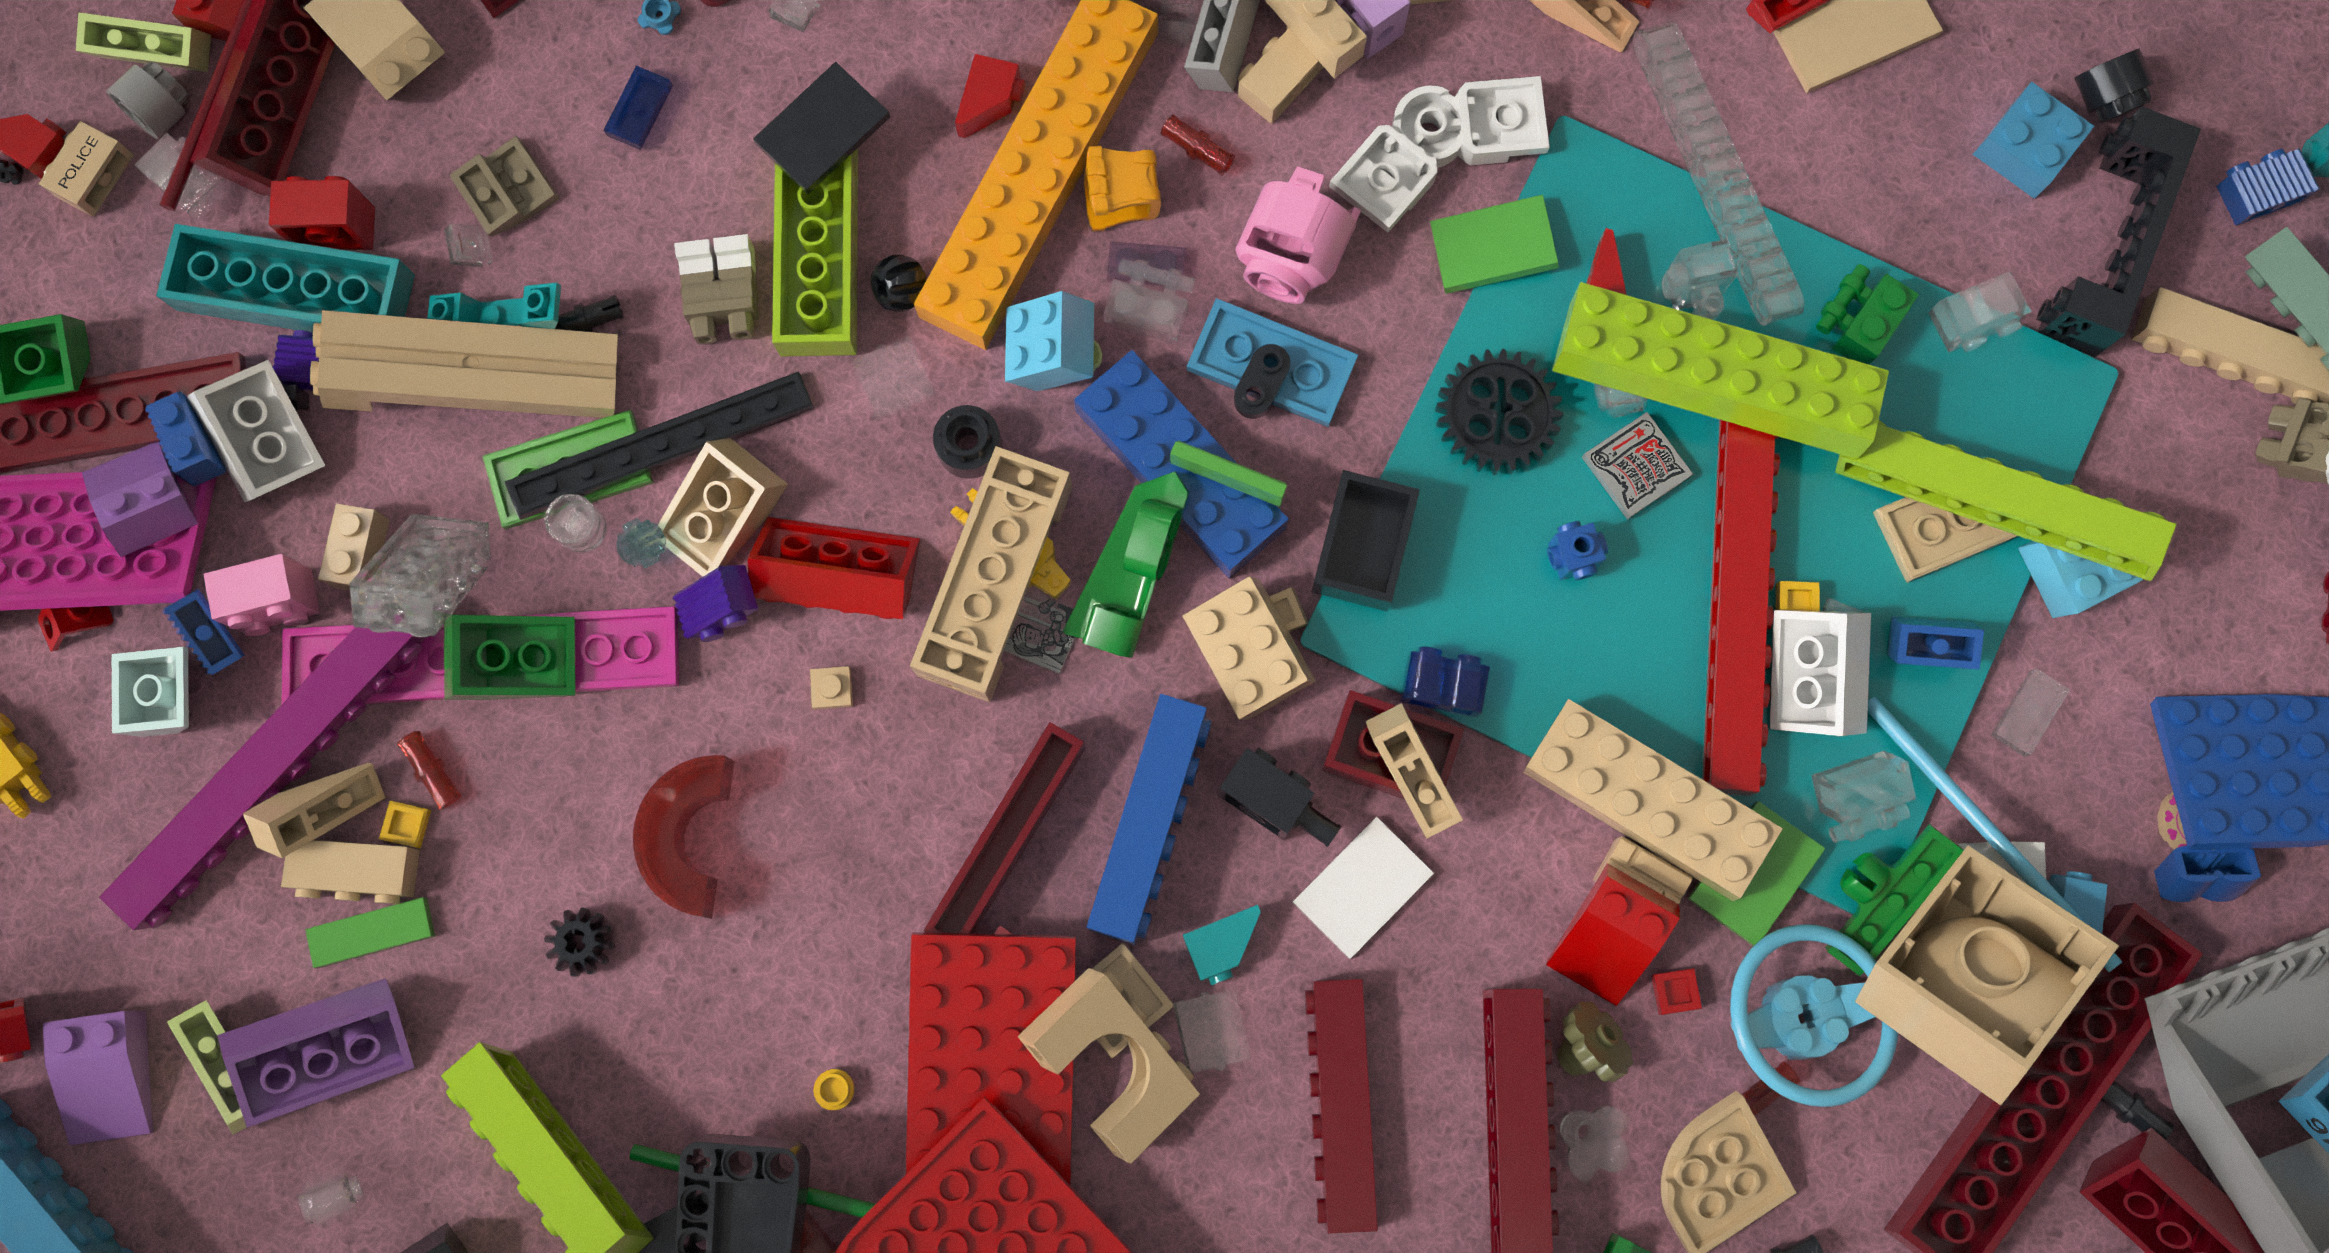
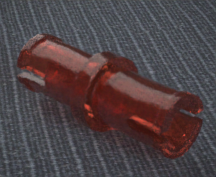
(1197, 144)
(429, 769)

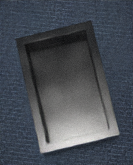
(1365, 540)

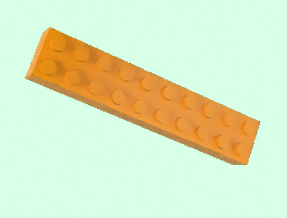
(1036, 169)

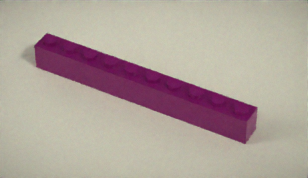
(257, 772)

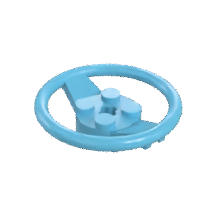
(1826, 1012)

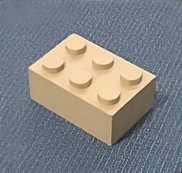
(1249, 648)

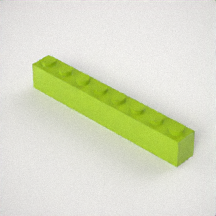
(2013, 501)

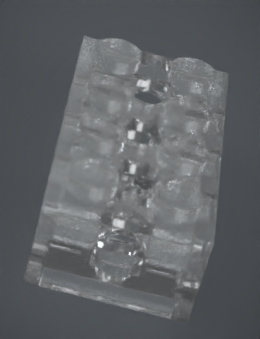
(420, 575)

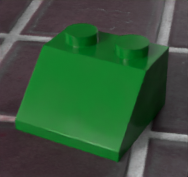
(42, 357)

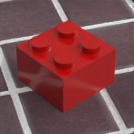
(322, 213)

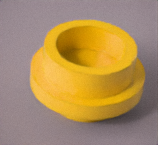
(834, 1089)

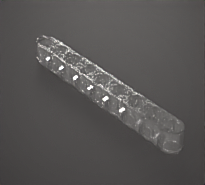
(1718, 173)

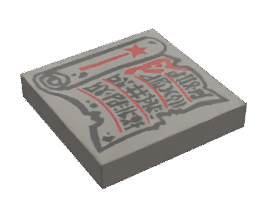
(1637, 465)

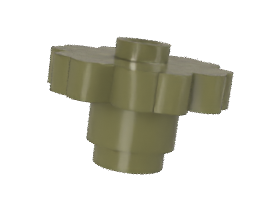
(1593, 1044)

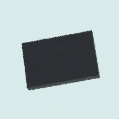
(821, 127)

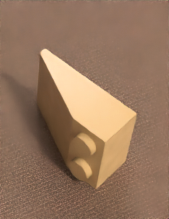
(378, 39)
(719, 505)

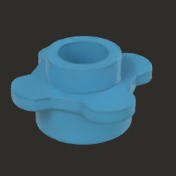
(663, 23)

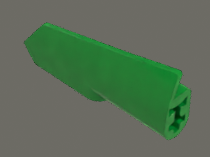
(1132, 561)

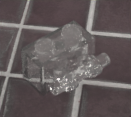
(1700, 278)
(1147, 310)
(1865, 795)

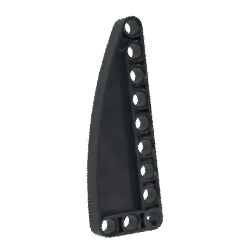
(748, 1207)

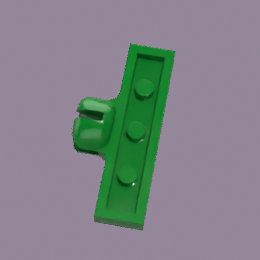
(1892, 891)

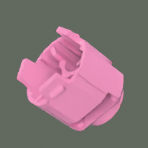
(1294, 237)

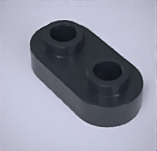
(1263, 380)

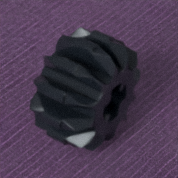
(593, 938)

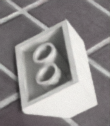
(255, 430)
(1820, 672)

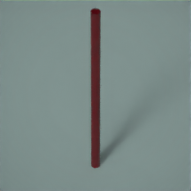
(184, 166)

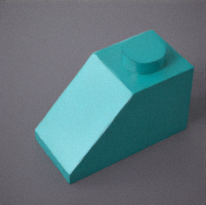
(1221, 944)

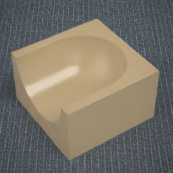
(1985, 974)

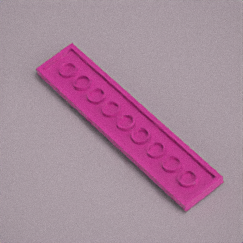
(611, 653)

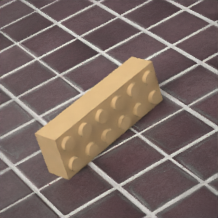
(1653, 801)

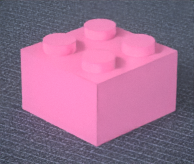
(262, 594)

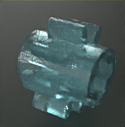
(641, 543)

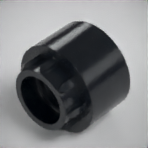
(2116, 85)
(955, 425)

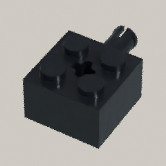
(1274, 797)

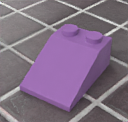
(138, 499)
(100, 1075)

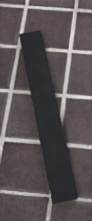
(659, 444)

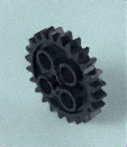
(1534, 415)

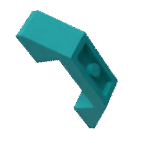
(536, 309)

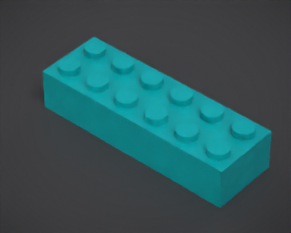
(277, 279)

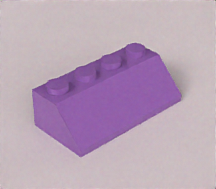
(315, 1052)

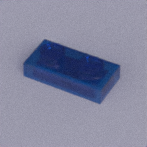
(638, 107)

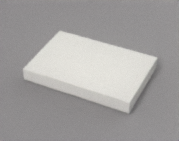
(1363, 887)

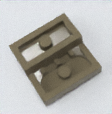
(504, 186)

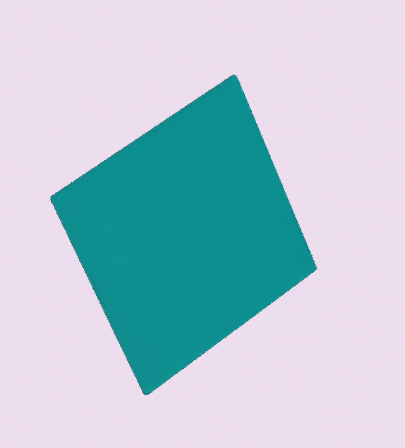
(1639, 629)

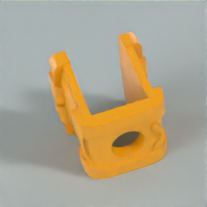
(1120, 187)

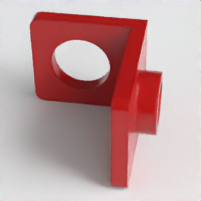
(70, 621)

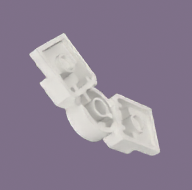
(1478, 125)

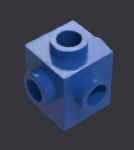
(1571, 562)

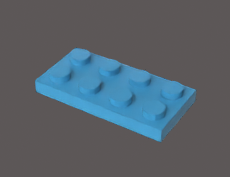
(1316, 367)

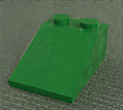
(508, 657)

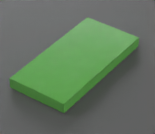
(553, 448)

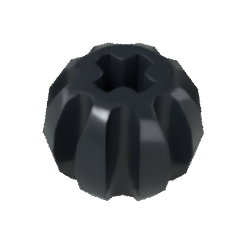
(897, 282)

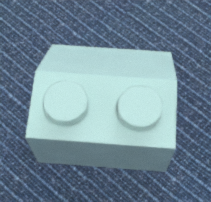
(150, 692)

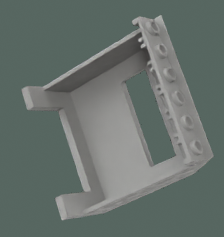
(2238, 1039)

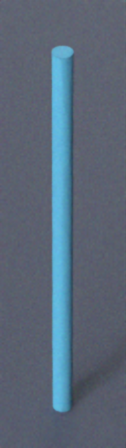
(1970, 810)

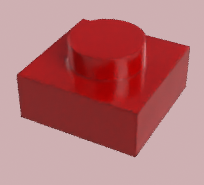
(1676, 991)

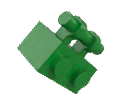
(1875, 319)

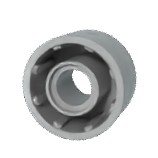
(150, 98)

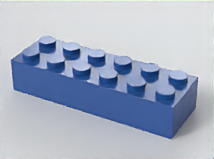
(1140, 425)
(1147, 820)

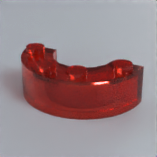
(662, 827)

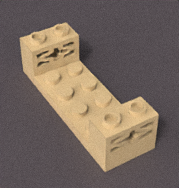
(990, 573)

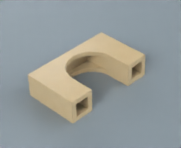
(1158, 1084)

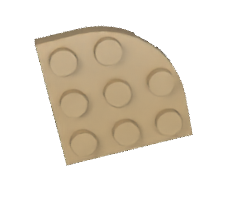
(1720, 1176)

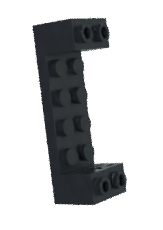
(2155, 156)

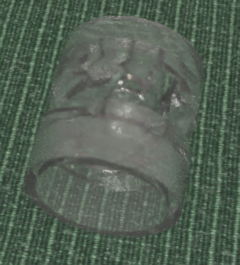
(576, 524)

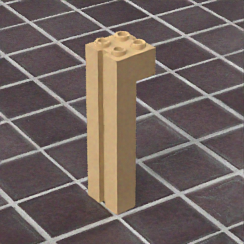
(461, 365)

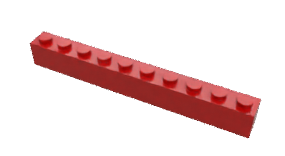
(1740, 610)

